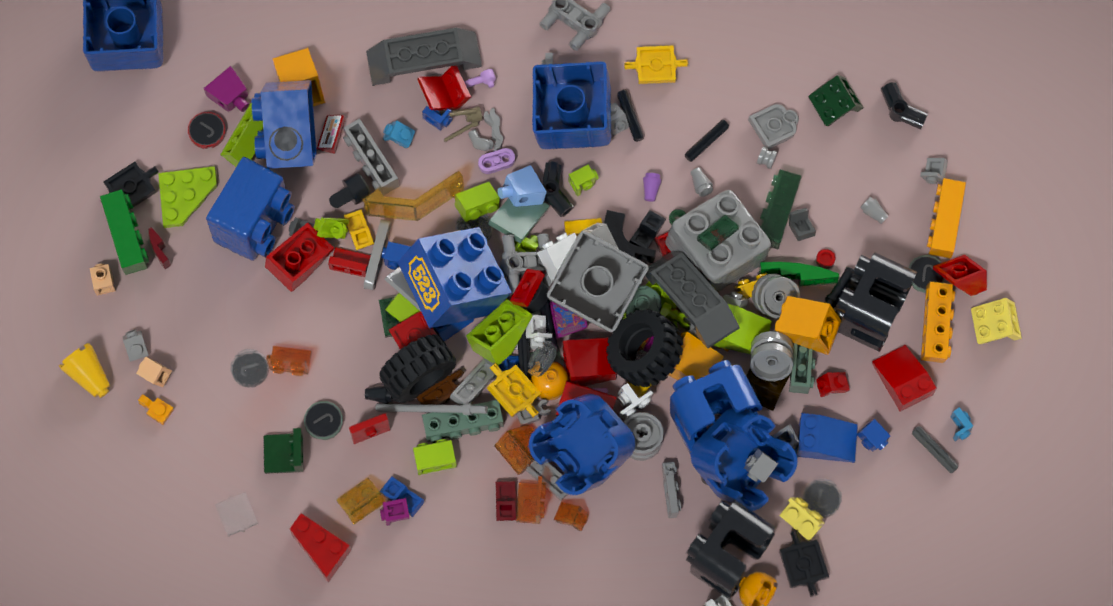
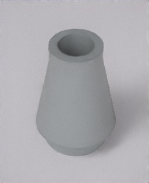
(701, 183)
(874, 210)

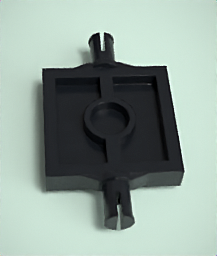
(133, 182)
(804, 563)

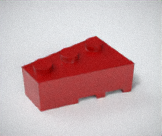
(320, 545)

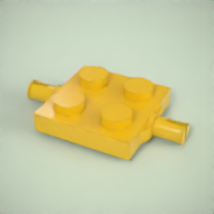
(656, 64)
(513, 390)

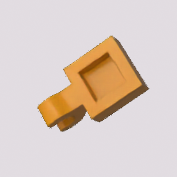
(157, 410)

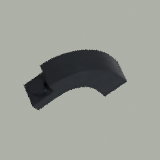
(615, 223)

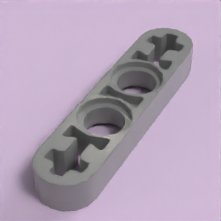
(375, 259)

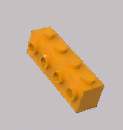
(946, 218)
(937, 322)

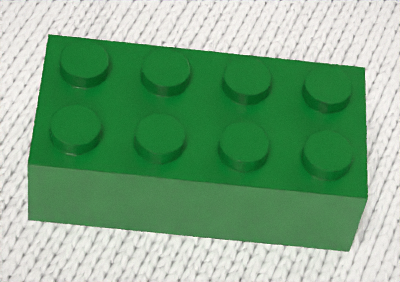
(123, 231)

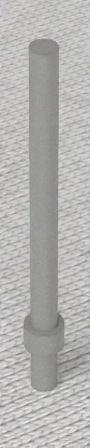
(466, 408)

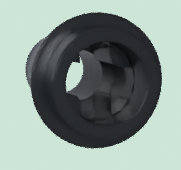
(378, 394)

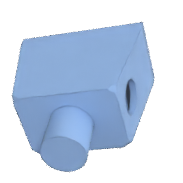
(523, 188)

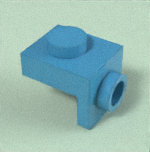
(398, 133)
(963, 422)

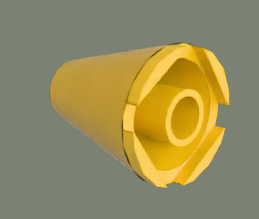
(86, 371)

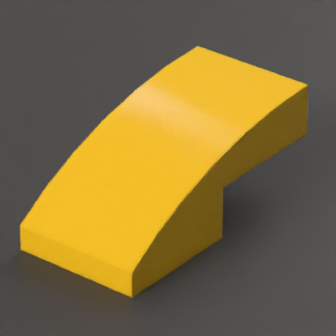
(359, 230)

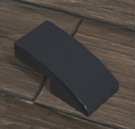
(648, 230)

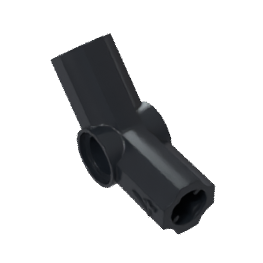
(894, 100)
(551, 181)

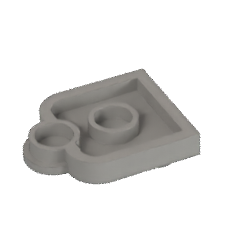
(774, 125)

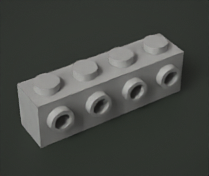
(371, 157)

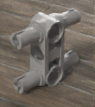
(577, 19)
(521, 261)

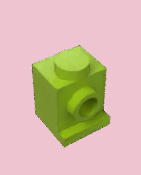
(582, 179)

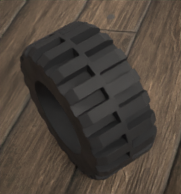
(660, 358)
(417, 368)

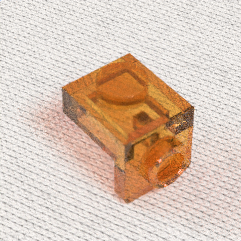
(571, 515)

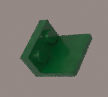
(835, 100)
(283, 452)

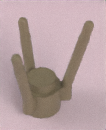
(471, 114)

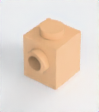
(102, 279)
(153, 372)

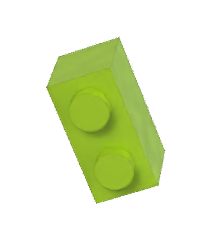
(477, 201)
(434, 456)

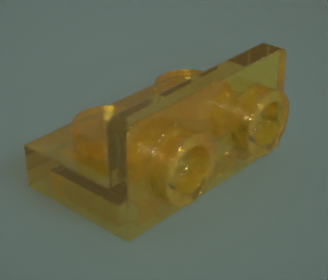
(361, 501)

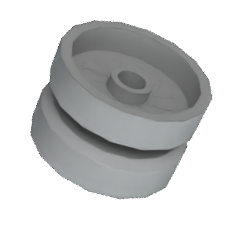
(772, 292)
(771, 356)
(651, 429)

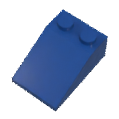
(826, 438)

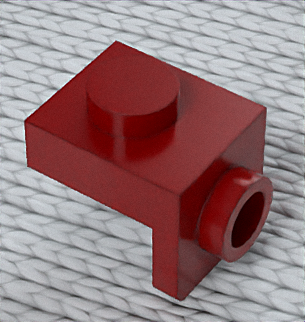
(832, 383)

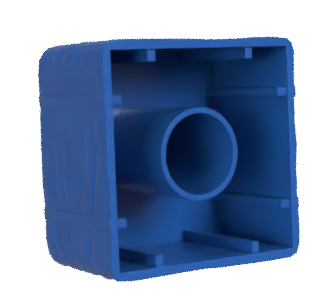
(123, 34)
(571, 105)
(250, 210)

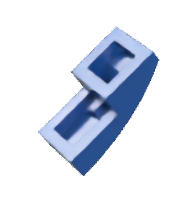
(396, 490)

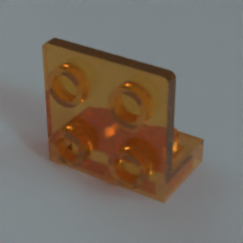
(289, 360)
(515, 448)
(529, 502)

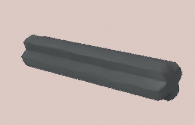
(935, 449)

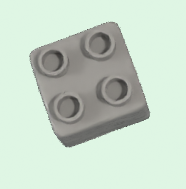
(731, 258)
(597, 281)

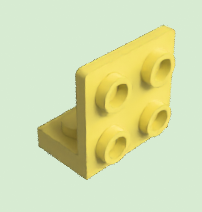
(996, 321)
(801, 518)

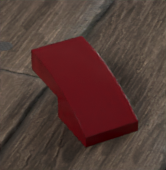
(158, 244)
(505, 501)

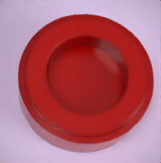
(825, 258)

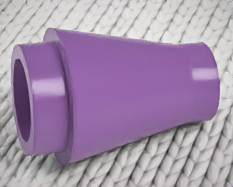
(651, 186)

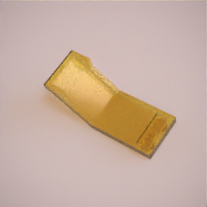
(409, 209)

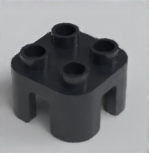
(873, 299)
(732, 526)

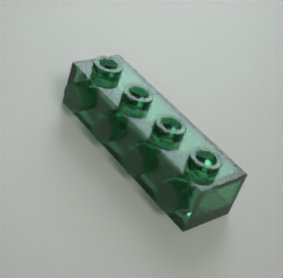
(779, 206)

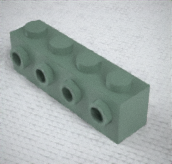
(800, 376)
(454, 425)

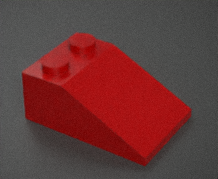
(298, 257)
(904, 378)

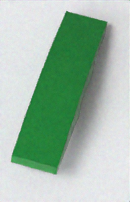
(806, 274)

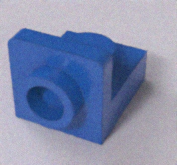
(434, 117)

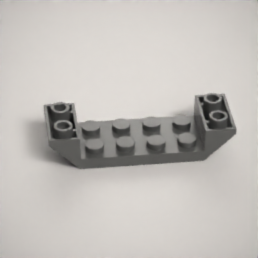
(423, 53)
(693, 297)

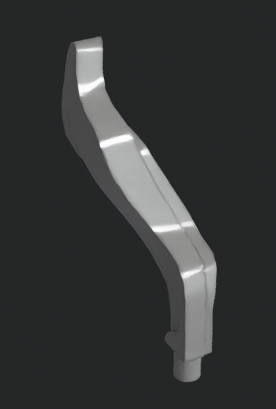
(494, 121)

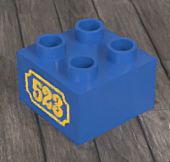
(454, 277)

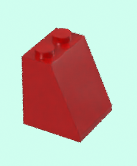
(587, 361)

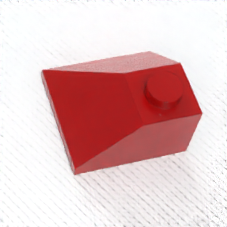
(964, 274)

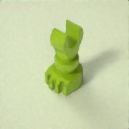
(673, 314)

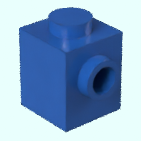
(393, 254)
(873, 436)

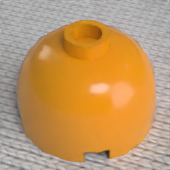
(551, 382)
(757, 589)

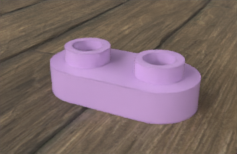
(495, 159)

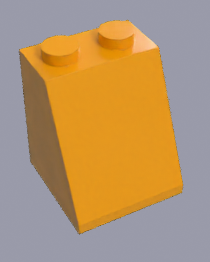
(299, 67)
(808, 323)
(695, 358)

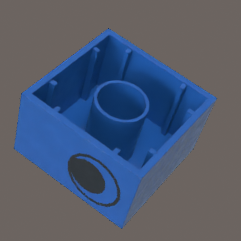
(287, 124)

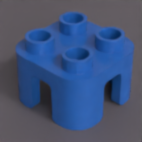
(699, 400)
(584, 442)
(726, 446)

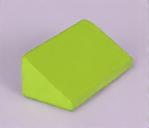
(401, 308)

